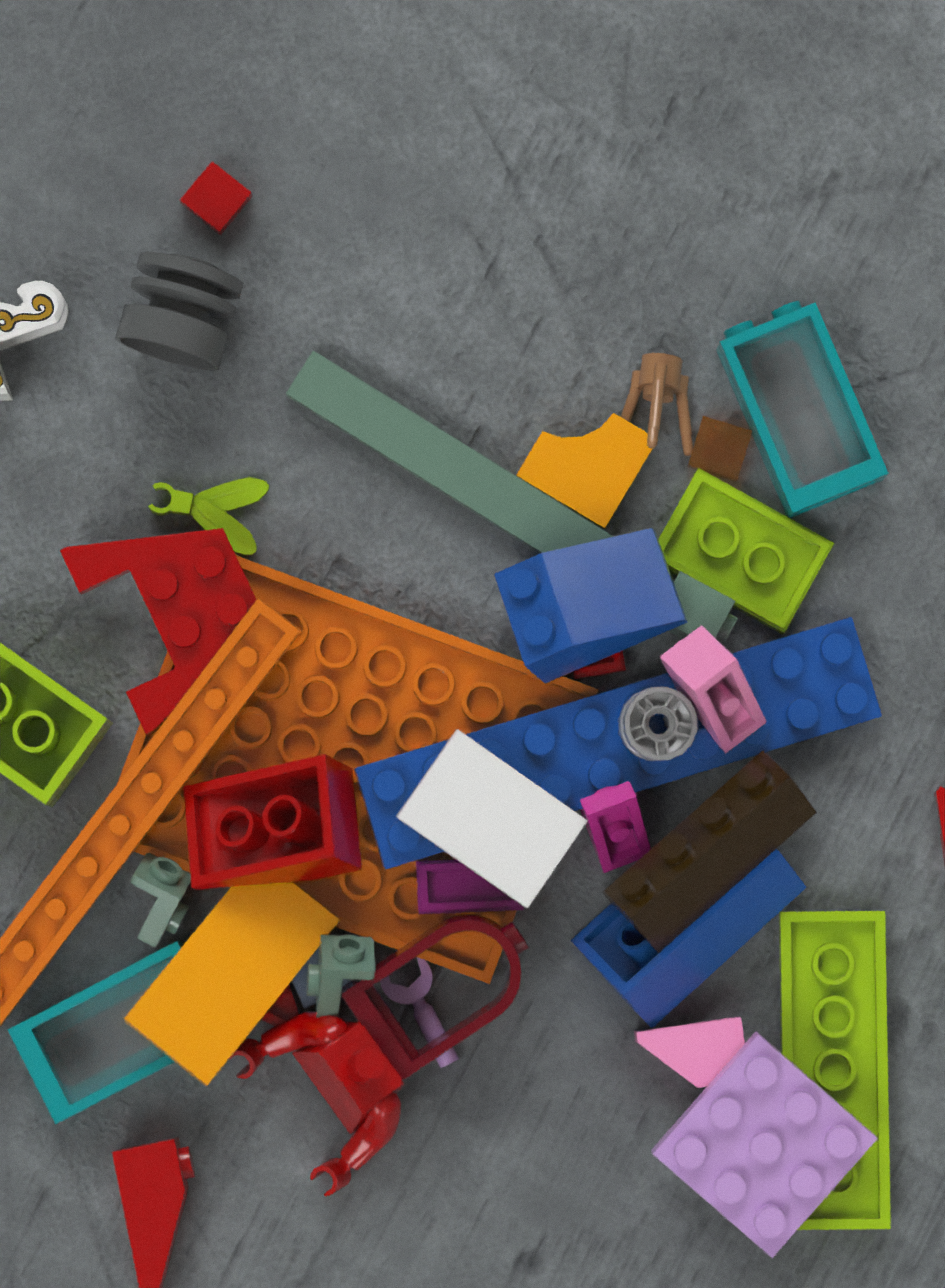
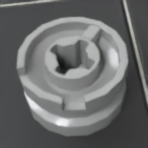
(679, 719)

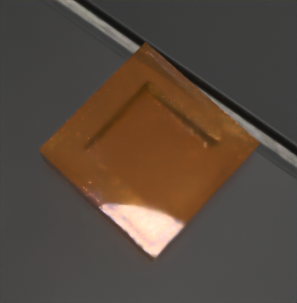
(719, 448)

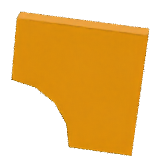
(588, 470)

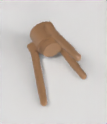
(659, 381)

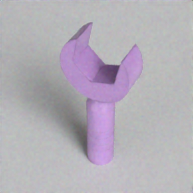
(423, 1012)

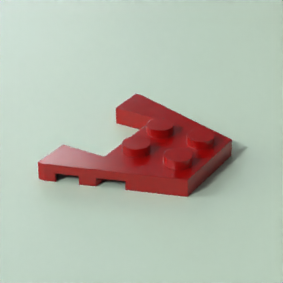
(191, 593)

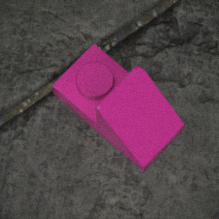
(615, 826)

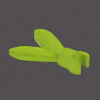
(211, 507)

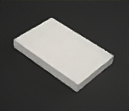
(491, 818)

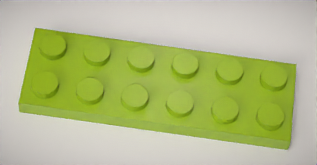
(839, 1038)

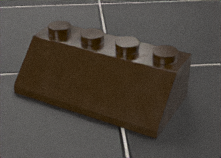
(710, 851)

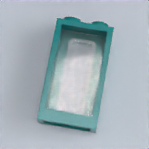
(800, 408)
(83, 1046)

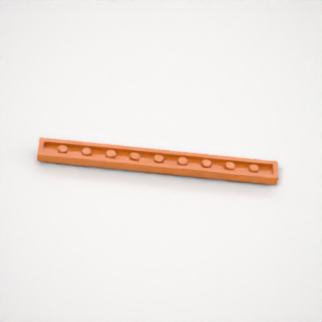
(140, 799)

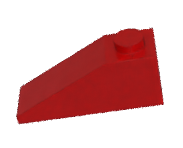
(153, 1198)

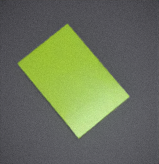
(743, 550)

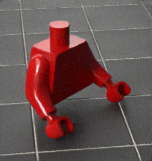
(348, 1074)

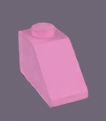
(715, 686)
(695, 1049)

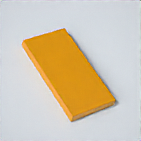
(230, 974)

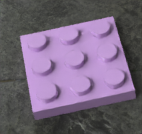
(764, 1144)

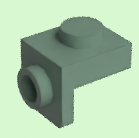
(168, 883)
(338, 960)

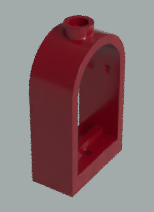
(383, 1026)

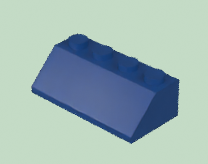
(660, 981)

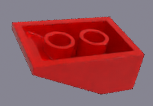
(273, 825)

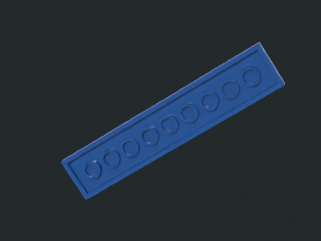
(571, 751)

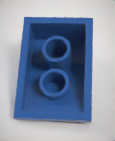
(589, 601)

